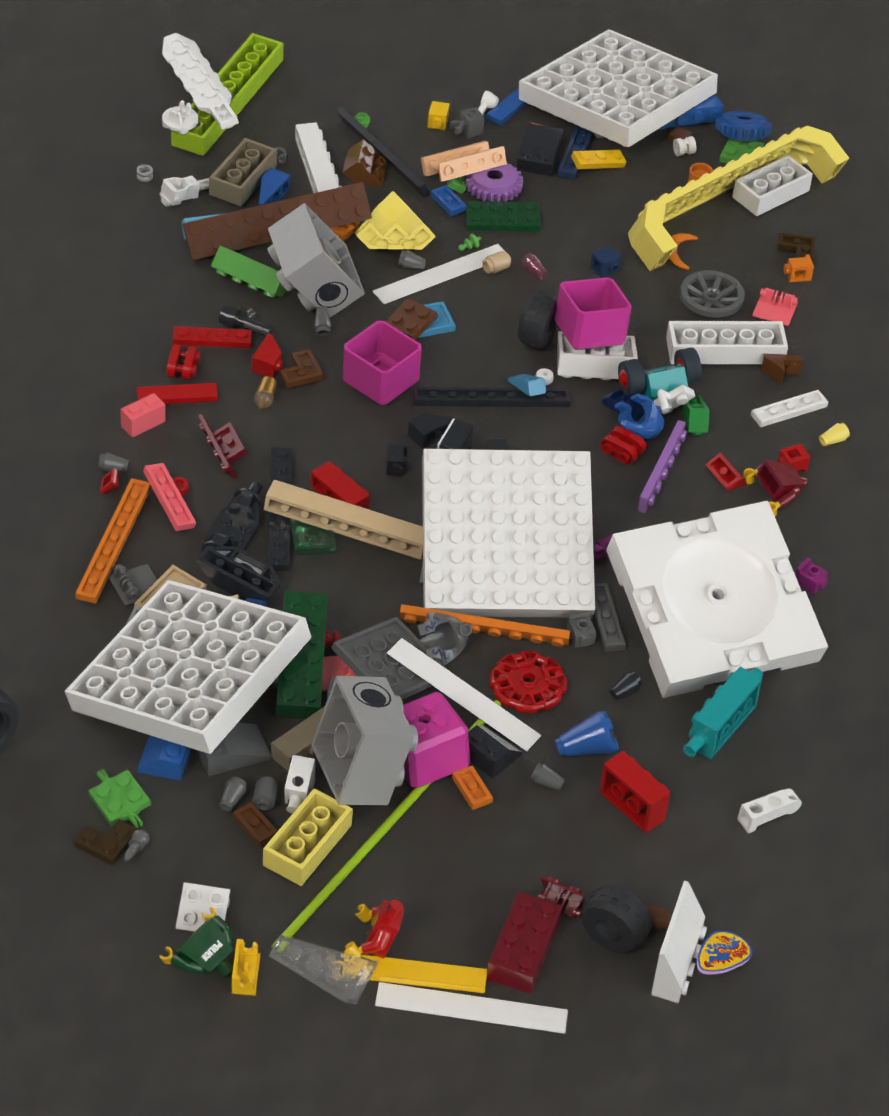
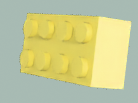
(307, 837)

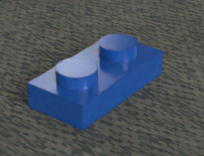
(448, 200)

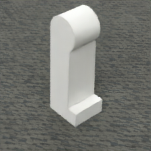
(768, 808)

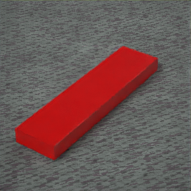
(181, 393)

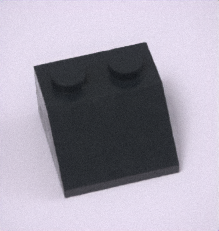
(490, 750)

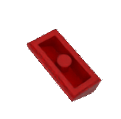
(725, 472)

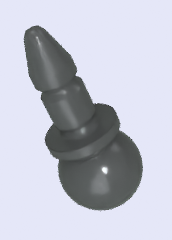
(139, 840)

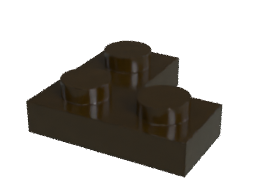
(797, 243)
(106, 846)

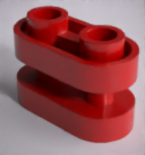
(189, 367)
(623, 445)

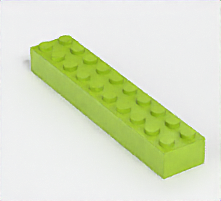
(243, 78)

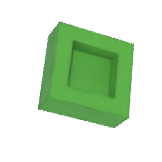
(457, 184)

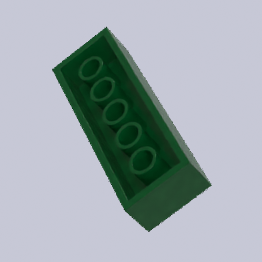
(301, 680)

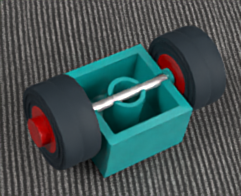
(635, 380)

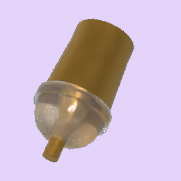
(265, 394)

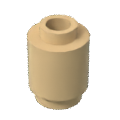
(496, 262)

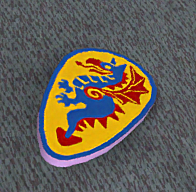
(723, 952)

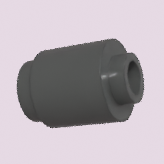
(265, 793)

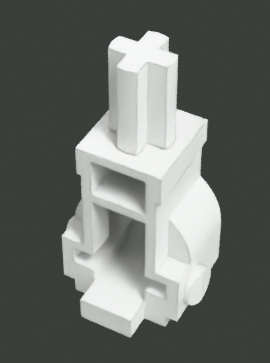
(179, 189)

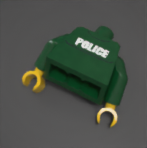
(204, 948)

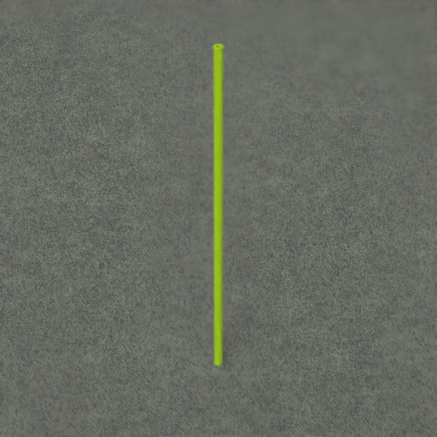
(360, 854)

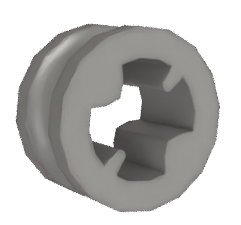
(144, 173)

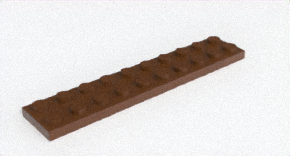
(250, 226)

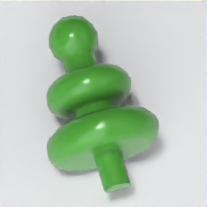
(474, 241)

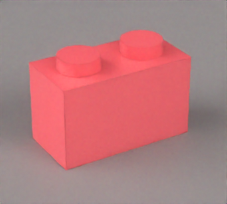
(142, 415)

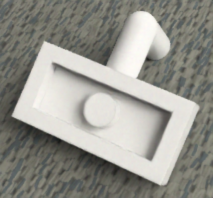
(674, 398)

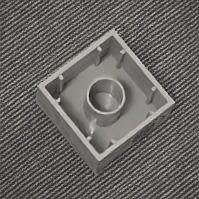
(314, 261)
(363, 740)

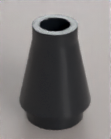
(626, 685)

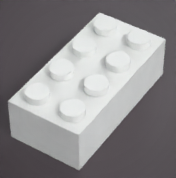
(772, 185)

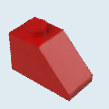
(267, 358)

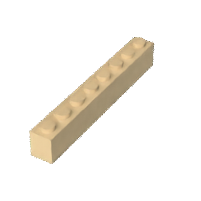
(345, 519)

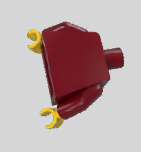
(779, 480)

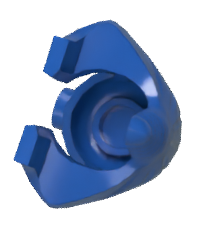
(650, 423)

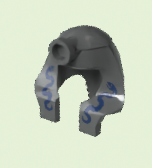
(445, 638)

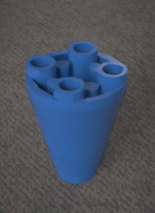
(588, 737)

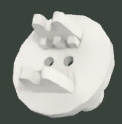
(180, 118)

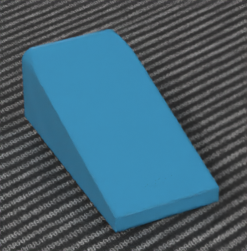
(529, 384)

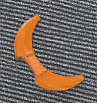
(679, 238)

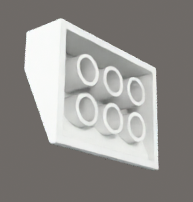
(593, 362)
(680, 947)

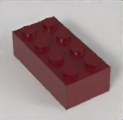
(524, 942)

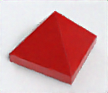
(110, 482)

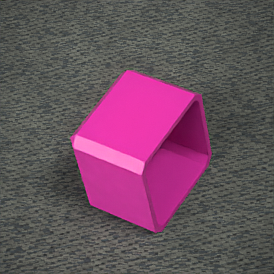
(592, 313)
(381, 362)
(441, 740)

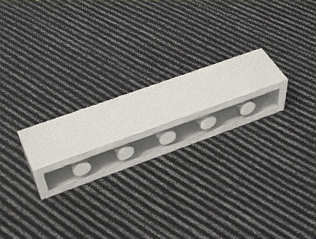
(315, 157)

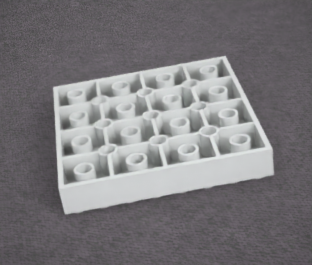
(618, 87)
(508, 532)
(188, 665)

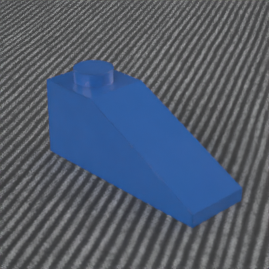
(273, 186)

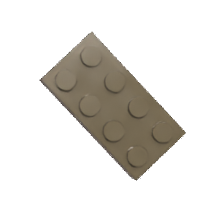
(242, 171)

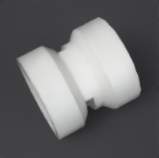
(684, 146)

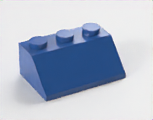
(164, 758)

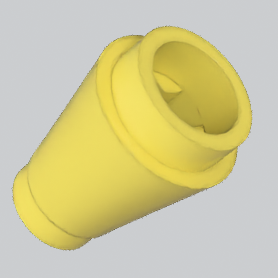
(835, 434)

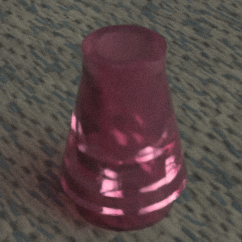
(533, 265)

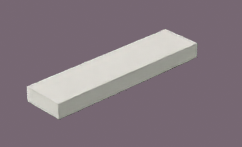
(789, 408)

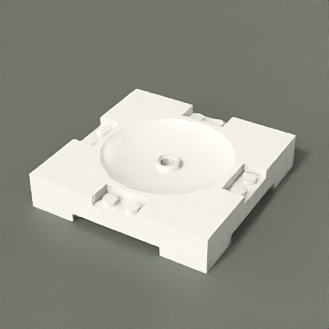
(730, 556)

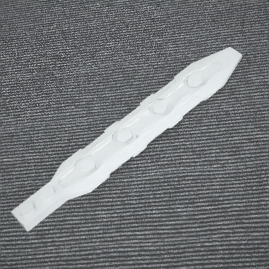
(199, 79)

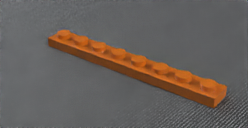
(113, 541)
(493, 627)

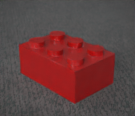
(634, 791)

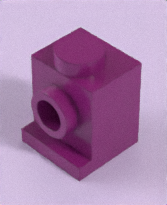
(811, 576)

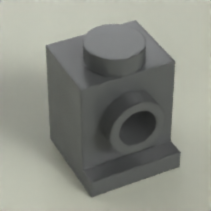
(581, 629)

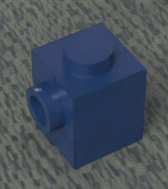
(605, 261)

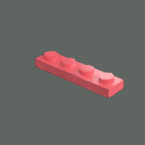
(169, 497)

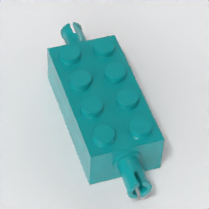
(724, 712)

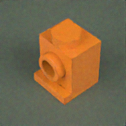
(799, 269)

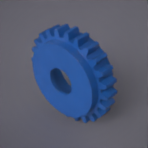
(743, 126)

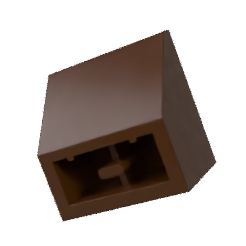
(365, 165)

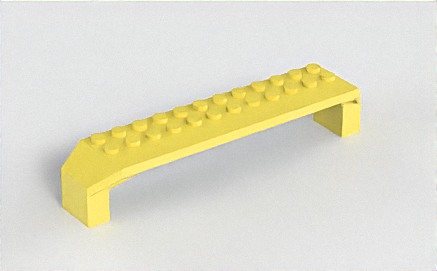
(804, 145)

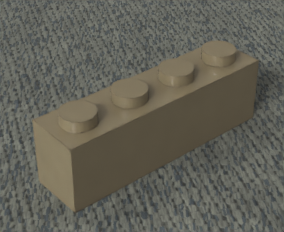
(296, 741)

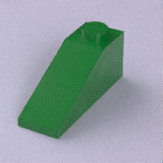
(696, 415)

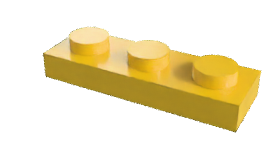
(598, 159)

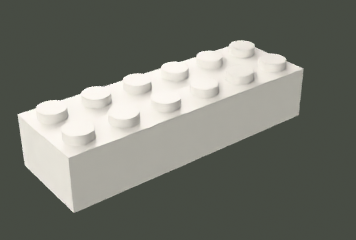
(727, 340)

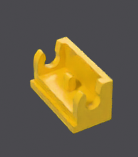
(245, 969)

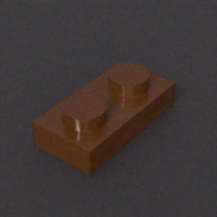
(254, 824)

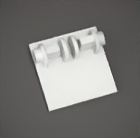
(198, 899)

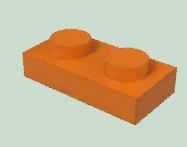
(472, 787)

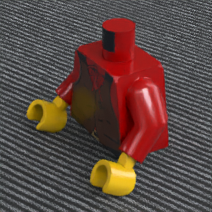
(382, 928)

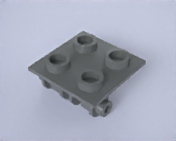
(132, 583)

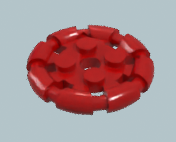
(524, 666)

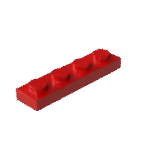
(212, 337)

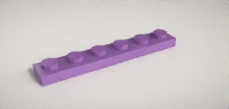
(661, 469)

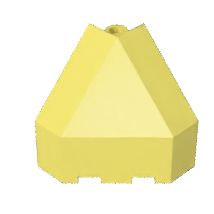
(394, 227)

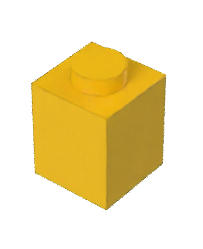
(438, 115)

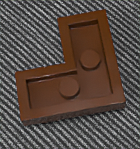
(304, 372)

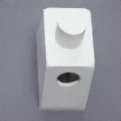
(299, 781)

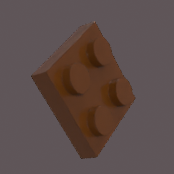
(412, 318)

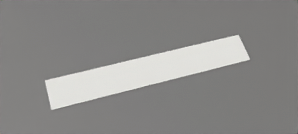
(435, 275)
(464, 694)
(471, 1007)

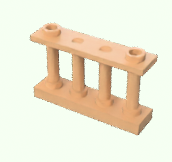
(463, 160)

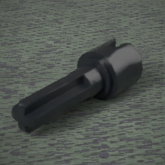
(232, 317)

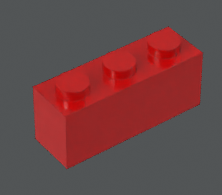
(332, 482)

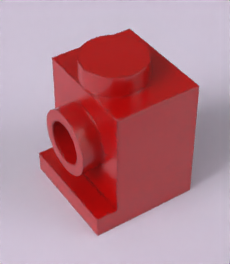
(796, 456)

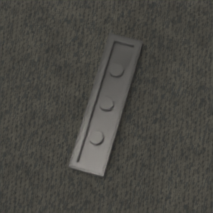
(607, 619)

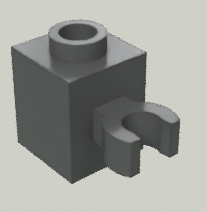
(470, 123)

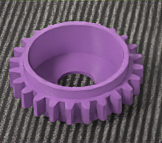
(495, 189)

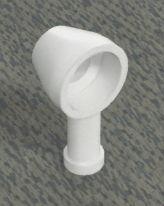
(488, 101)

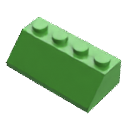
(248, 270)

